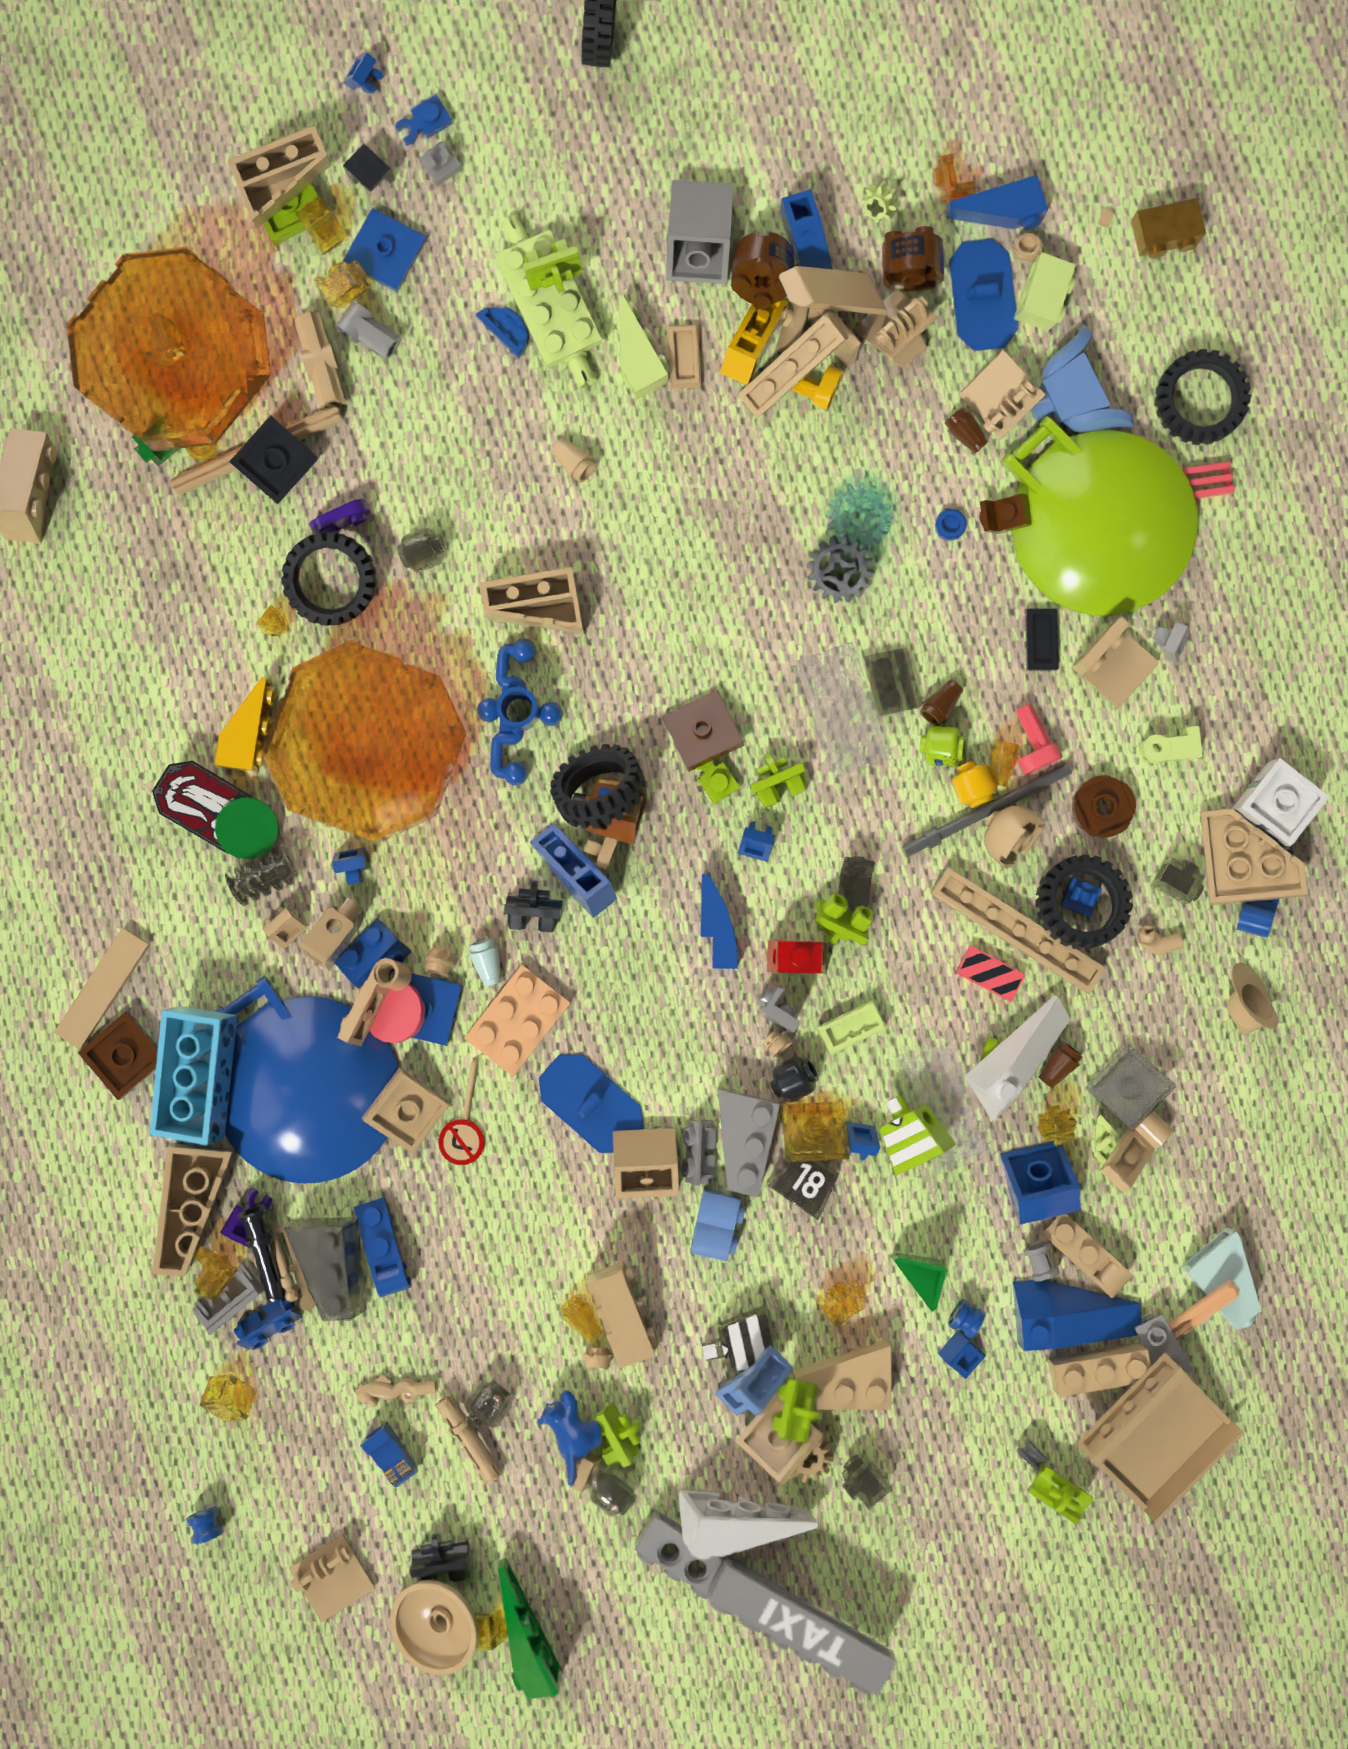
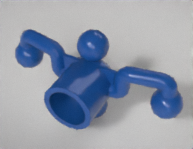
(513, 732)

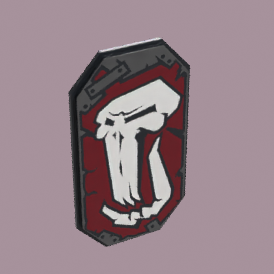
(193, 798)

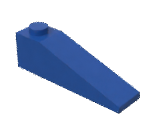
(1067, 1316)

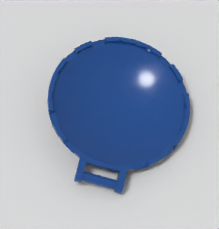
(302, 1089)

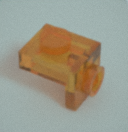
(945, 178)

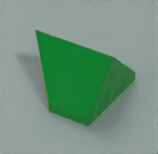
(924, 1274)

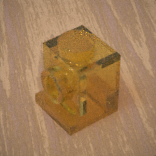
(342, 284)
(842, 1302)

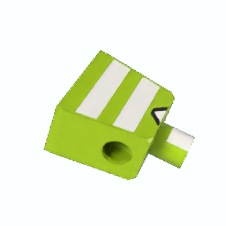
(913, 1135)

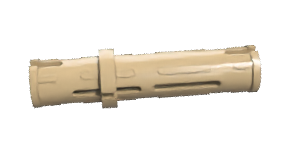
(472, 1444)

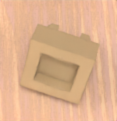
(603, 852)
(284, 927)
(586, 1470)

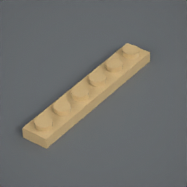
(1017, 930)

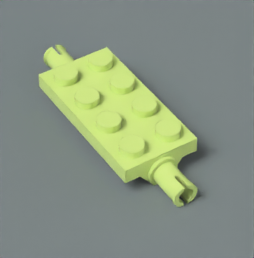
(554, 319)

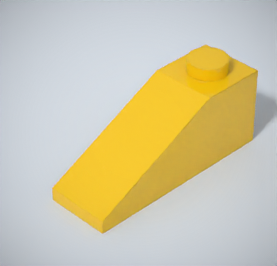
(751, 342)

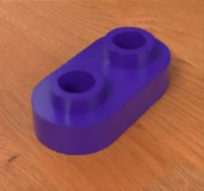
(349, 513)

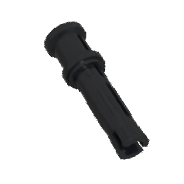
(260, 1239)

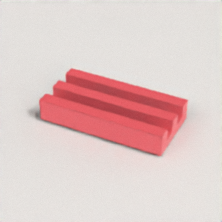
(1226, 478)

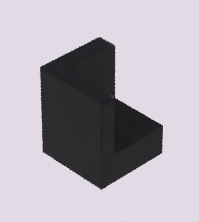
(367, 168)

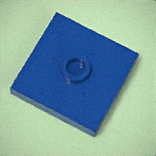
(385, 249)
(441, 1006)

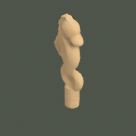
(382, 1388)

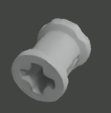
(1041, 1261)

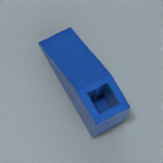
(805, 230)

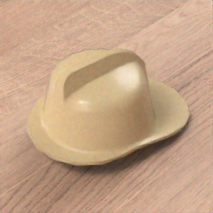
(1250, 1001)

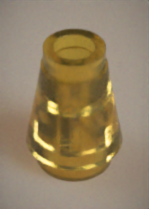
(1003, 761)
(581, 1318)

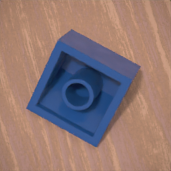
(1041, 1182)

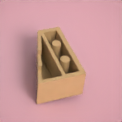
(25, 484)
(535, 600)
(622, 1314)
(852, 1380)

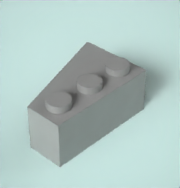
(746, 1138)

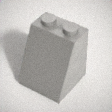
(699, 232)

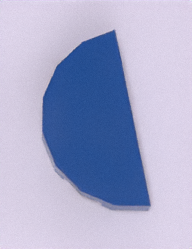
(506, 327)

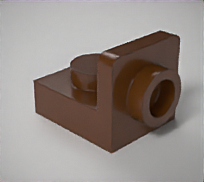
(1005, 514)

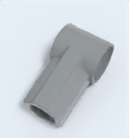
(363, 328)

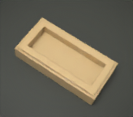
(684, 356)

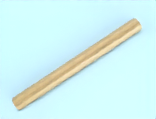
(221, 466)

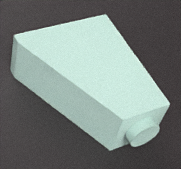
(1225, 1261)

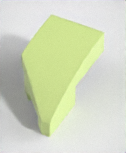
(1105, 1140)

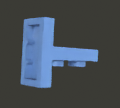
(757, 1384)

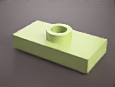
(851, 1027)

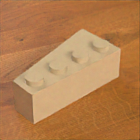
(187, 1198)

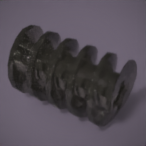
(261, 878)

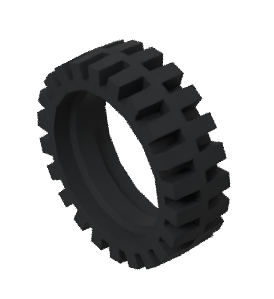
(598, 32)
(1221, 366)
(301, 603)
(605, 807)
(1114, 885)

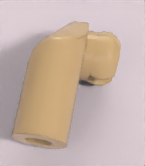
(1156, 943)

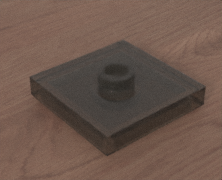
(1130, 1087)

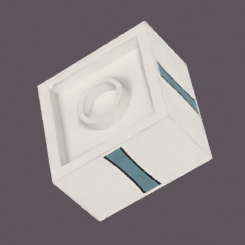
(1280, 802)

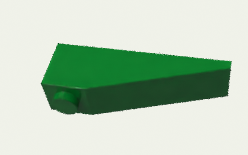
(532, 1658)

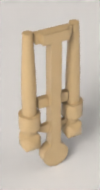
(305, 1301)

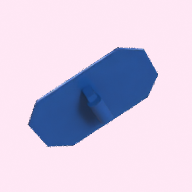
(983, 294)
(588, 1100)

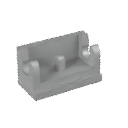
(236, 1295)

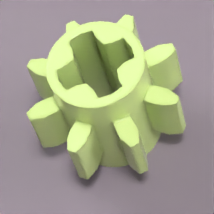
(880, 202)

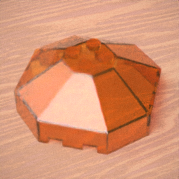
(206, 386)
(363, 742)

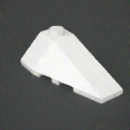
(1011, 1065)
(727, 1527)

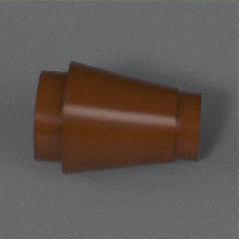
(966, 430)
(941, 704)
(1060, 1064)

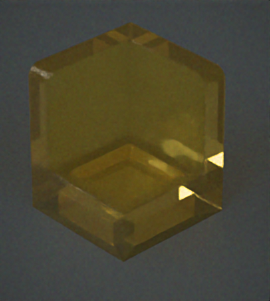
(215, 1275)
(228, 1398)

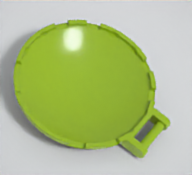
(1105, 518)

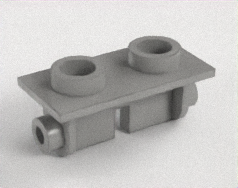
(697, 1137)
(1160, 1339)

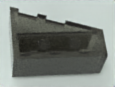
(331, 1264)

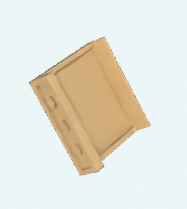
(1160, 1438)

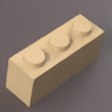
(1098, 1369)

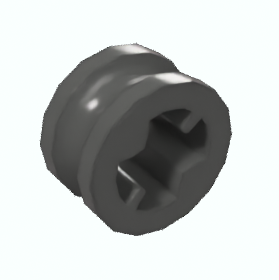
(1032, 1455)

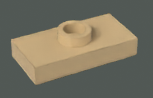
(792, 324)

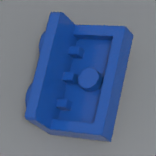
(370, 947)

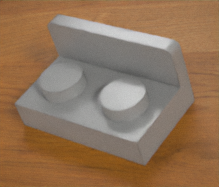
(779, 1015)

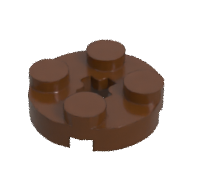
(1095, 822)

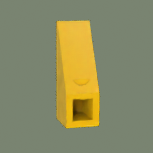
(243, 735)

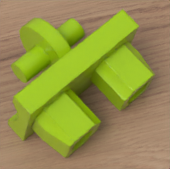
(552, 268)
(792, 777)
(840, 923)
(798, 1410)
(621, 1435)
(1060, 1494)

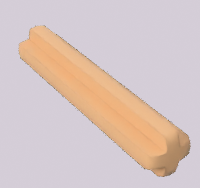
(1204, 1309)

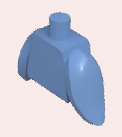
(1075, 393)

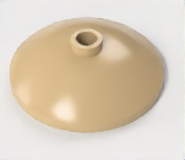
(426, 1638)

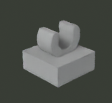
(440, 163)
(1172, 641)

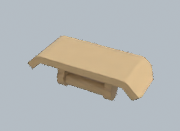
(832, 290)

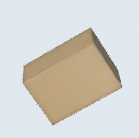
(1105, 218)

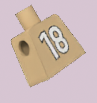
(326, 946)

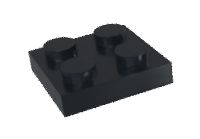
(274, 459)

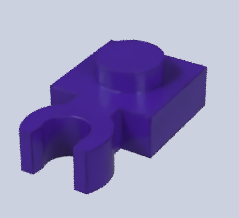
(233, 1227)

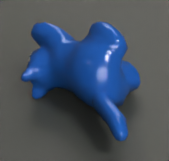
(572, 1435)

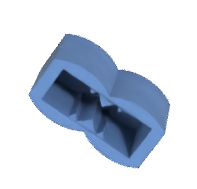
(716, 1225)

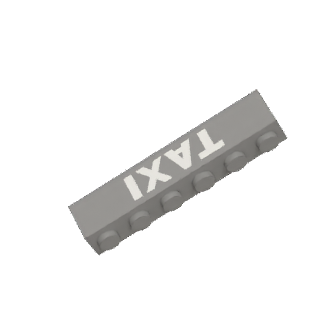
(801, 1626)

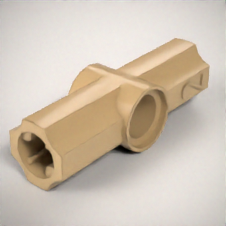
(319, 360)

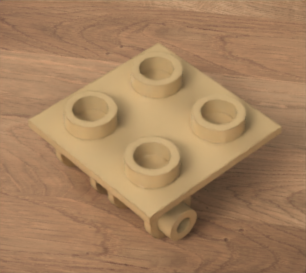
(901, 326)
(1002, 395)
(331, 1578)

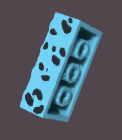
(193, 1075)

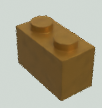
(1168, 228)

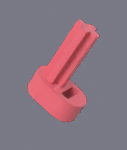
(1045, 751)

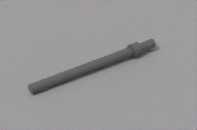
(933, 837)

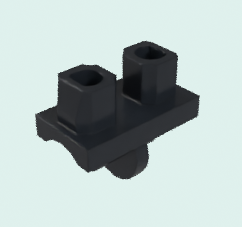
(534, 904)
(440, 1558)

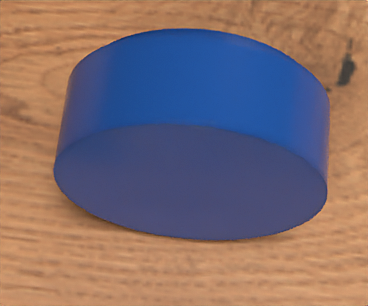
(950, 525)

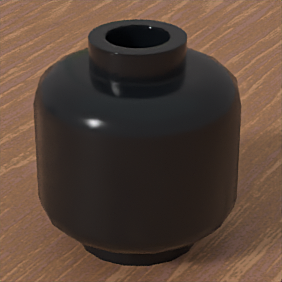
(794, 1079)

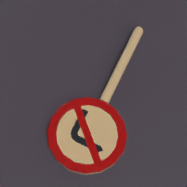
(462, 1139)

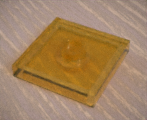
(814, 1131)

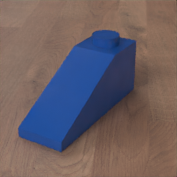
(1005, 206)
(574, 870)

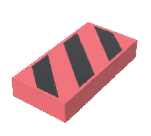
(990, 973)

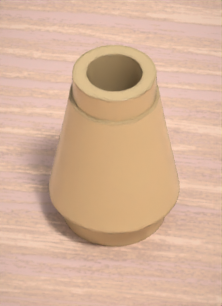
(575, 461)

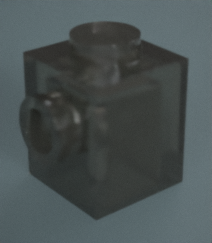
(1179, 880)
(865, 1480)

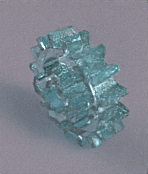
(855, 503)

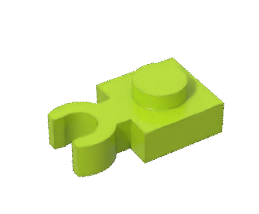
(717, 781)

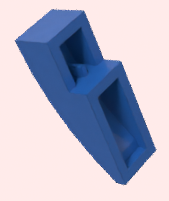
(717, 924)

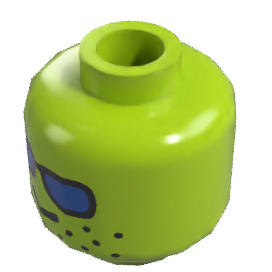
(943, 746)

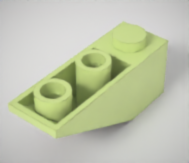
(638, 360)

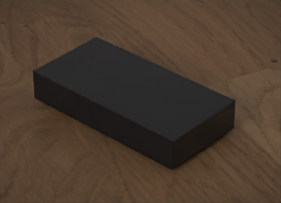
(1041, 639)

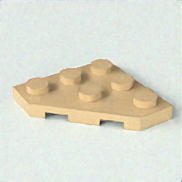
(1246, 862)

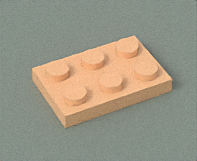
(517, 1020)

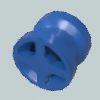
(966, 1318)
(205, 1525)

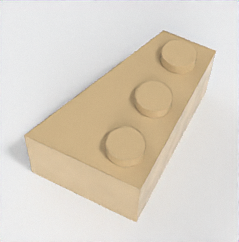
(278, 172)

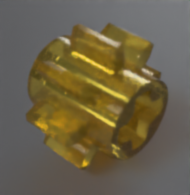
(1057, 1125)

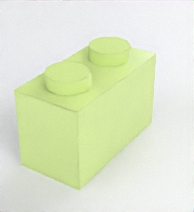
(1045, 292)

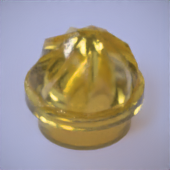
(273, 622)

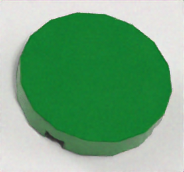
(246, 827)

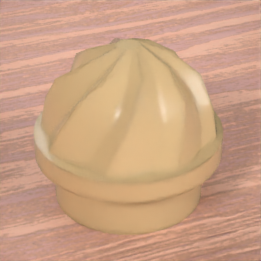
(439, 961)

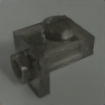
(856, 880)

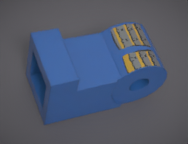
(389, 1454)

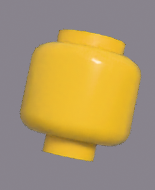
(974, 784)

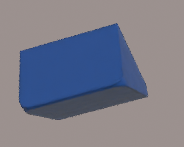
(961, 1354)

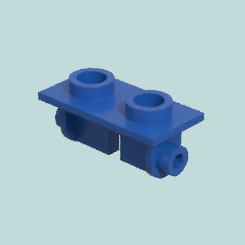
(255, 1331)

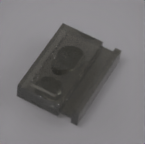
(892, 682)

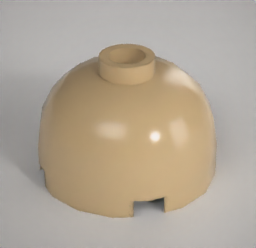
(1011, 833)

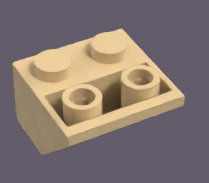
(645, 1163)

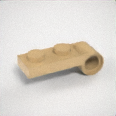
(370, 998)
(1135, 1150)
(1087, 1255)

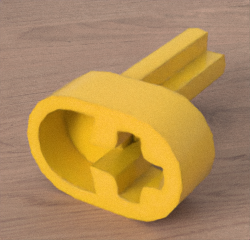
(821, 392)

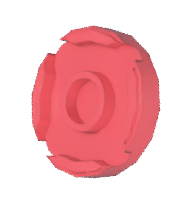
(399, 1016)

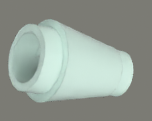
(486, 961)

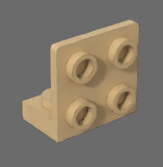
(1116, 663)

